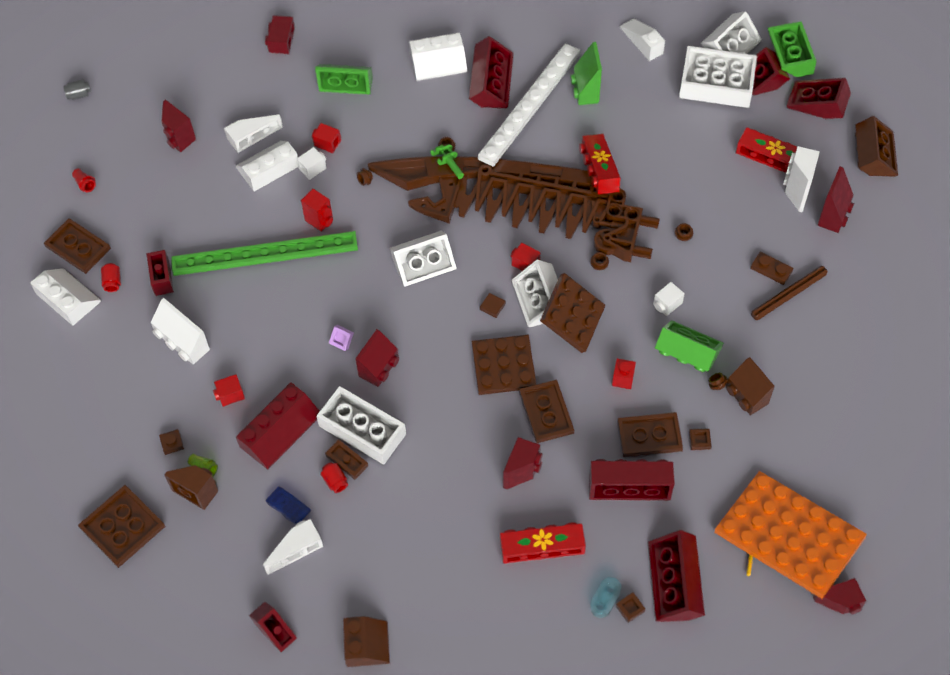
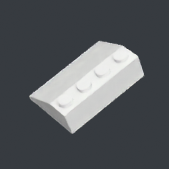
(718, 76)

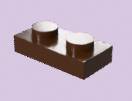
(772, 268)
(346, 459)

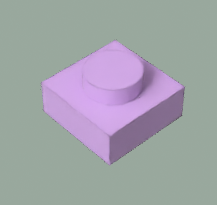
(341, 337)

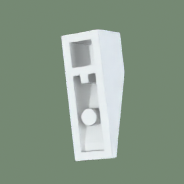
(644, 38)
(249, 131)
(296, 544)

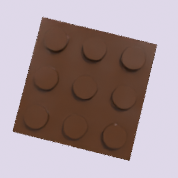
(572, 313)
(503, 364)
(121, 526)

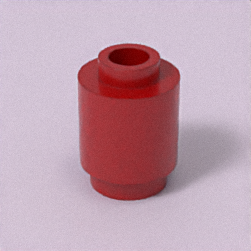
(110, 277)
(334, 477)

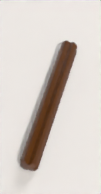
(789, 293)

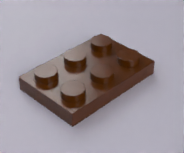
(77, 245)
(546, 411)
(650, 434)

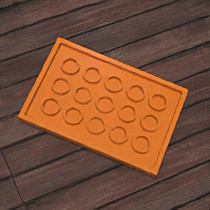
(790, 534)

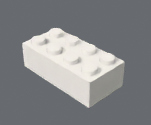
(361, 425)

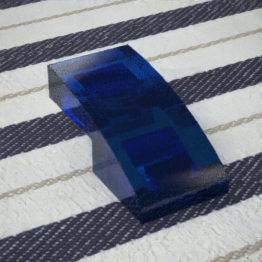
(288, 505)

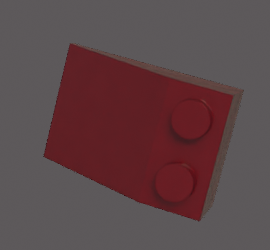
(820, 97)
(837, 203)

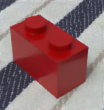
(317, 210)

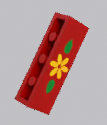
(765, 149)
(600, 164)
(542, 543)

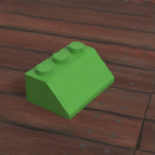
(793, 49)
(344, 78)
(688, 346)

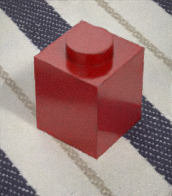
(326, 138)
(524, 256)
(623, 373)
(228, 390)

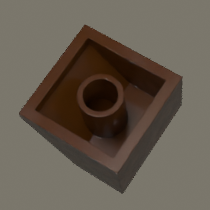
(750, 387)
(193, 484)
(365, 641)

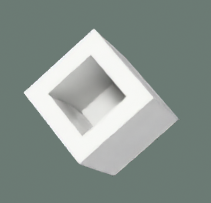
(311, 163)
(668, 299)

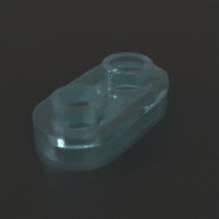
(604, 598)

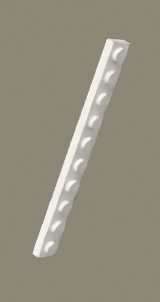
(528, 105)

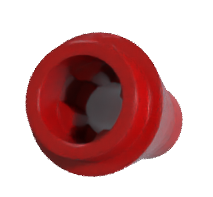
(84, 181)

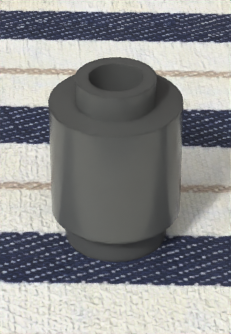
(77, 89)

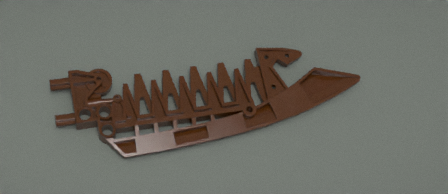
(527, 178)

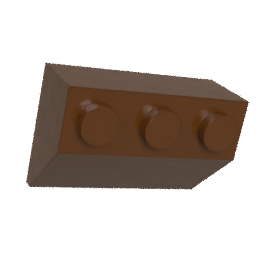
(876, 148)

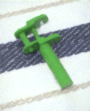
(448, 158)

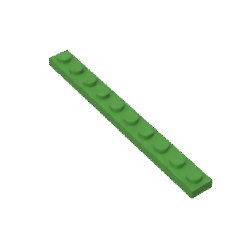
(264, 253)

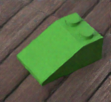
(587, 77)

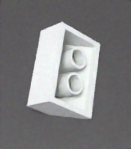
(734, 35)
(438, 56)
(268, 165)
(800, 175)
(423, 258)
(534, 290)
(64, 294)
(179, 332)

